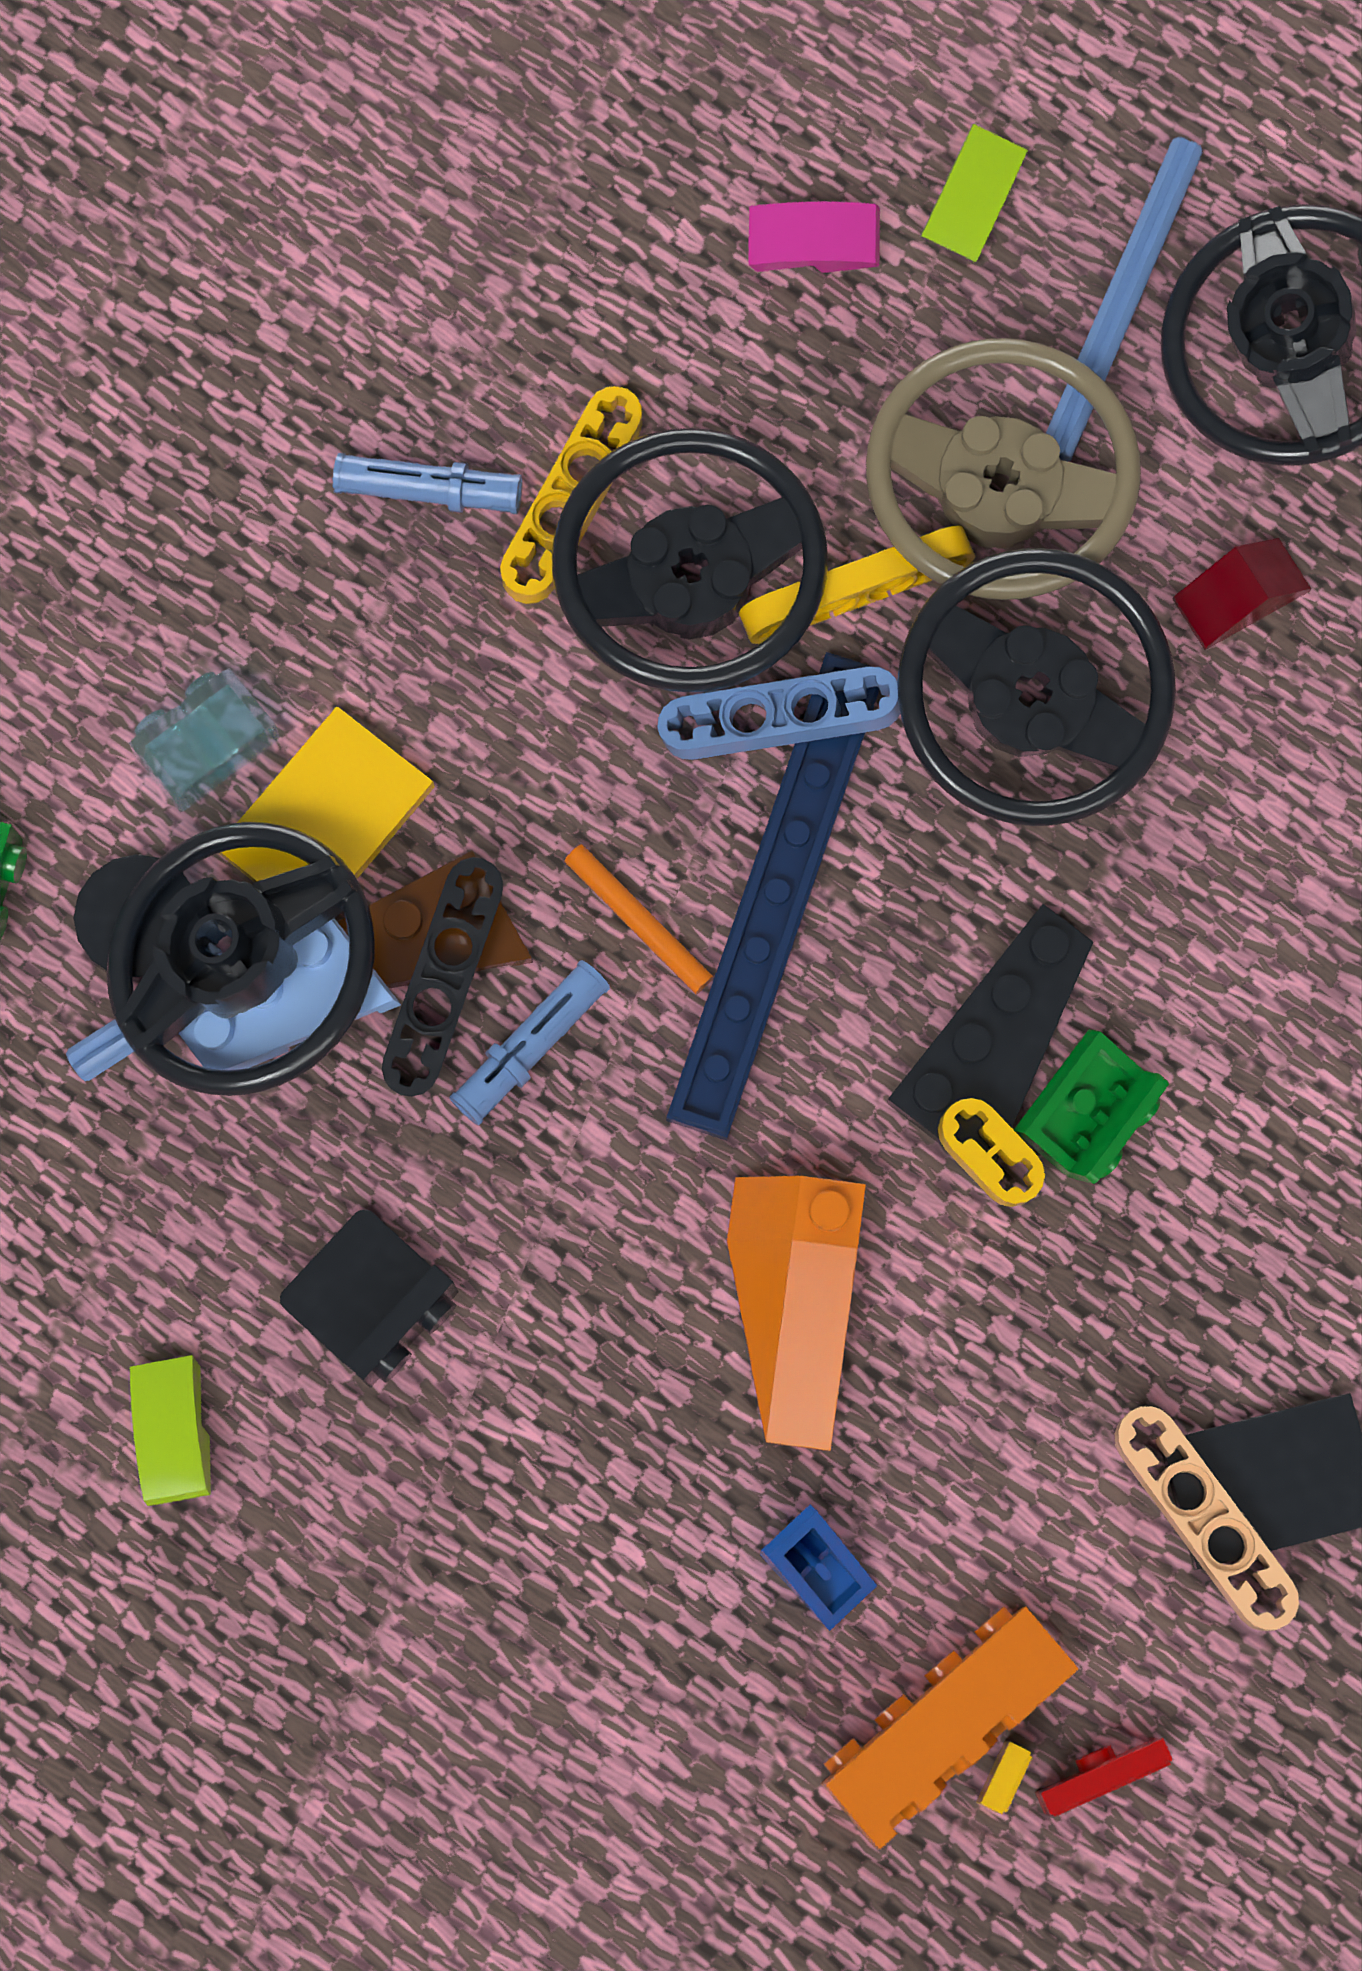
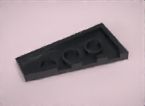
(998, 1032)

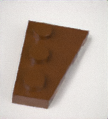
(405, 917)

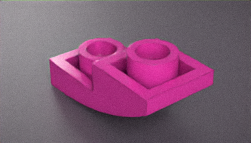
(814, 234)

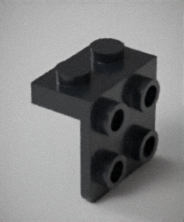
(369, 1298)

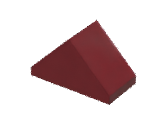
(1240, 590)

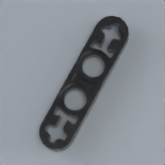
(435, 974)

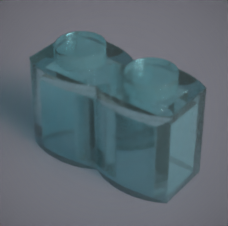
(203, 738)

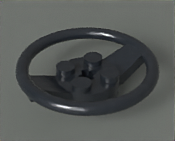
(1297, 361)
(729, 550)
(1074, 714)
(263, 928)

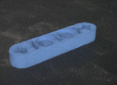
(780, 723)

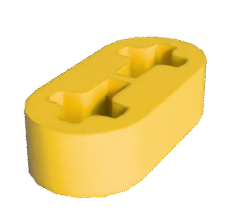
(1002, 1141)

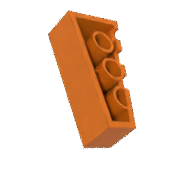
(947, 1725)

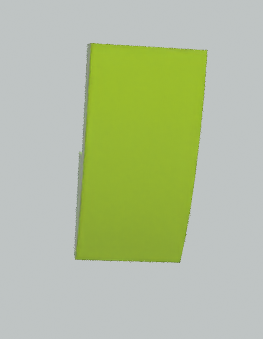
(974, 193)
(168, 1430)

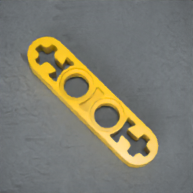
(559, 487)
(855, 584)

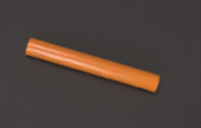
(639, 919)

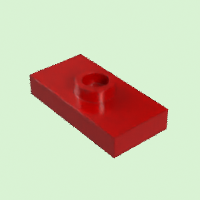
(1103, 1773)

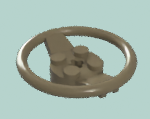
(956, 464)

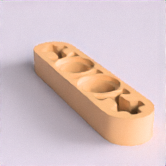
(1214, 1512)

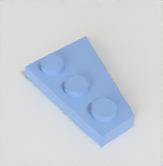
(289, 1012)

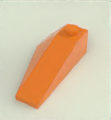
(794, 1280)

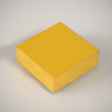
(1004, 1777)

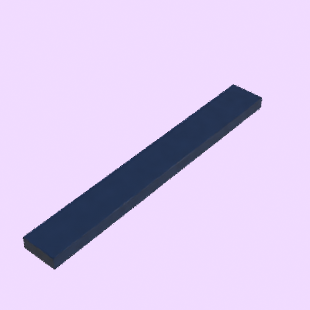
(767, 921)

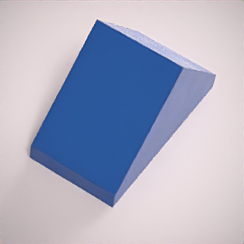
(818, 1567)

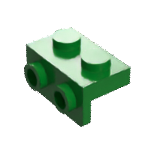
(1091, 1109)

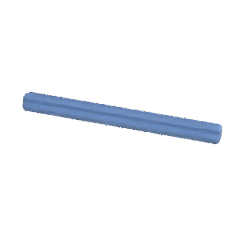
(1126, 287)

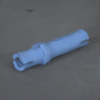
(428, 483)
(511, 1061)

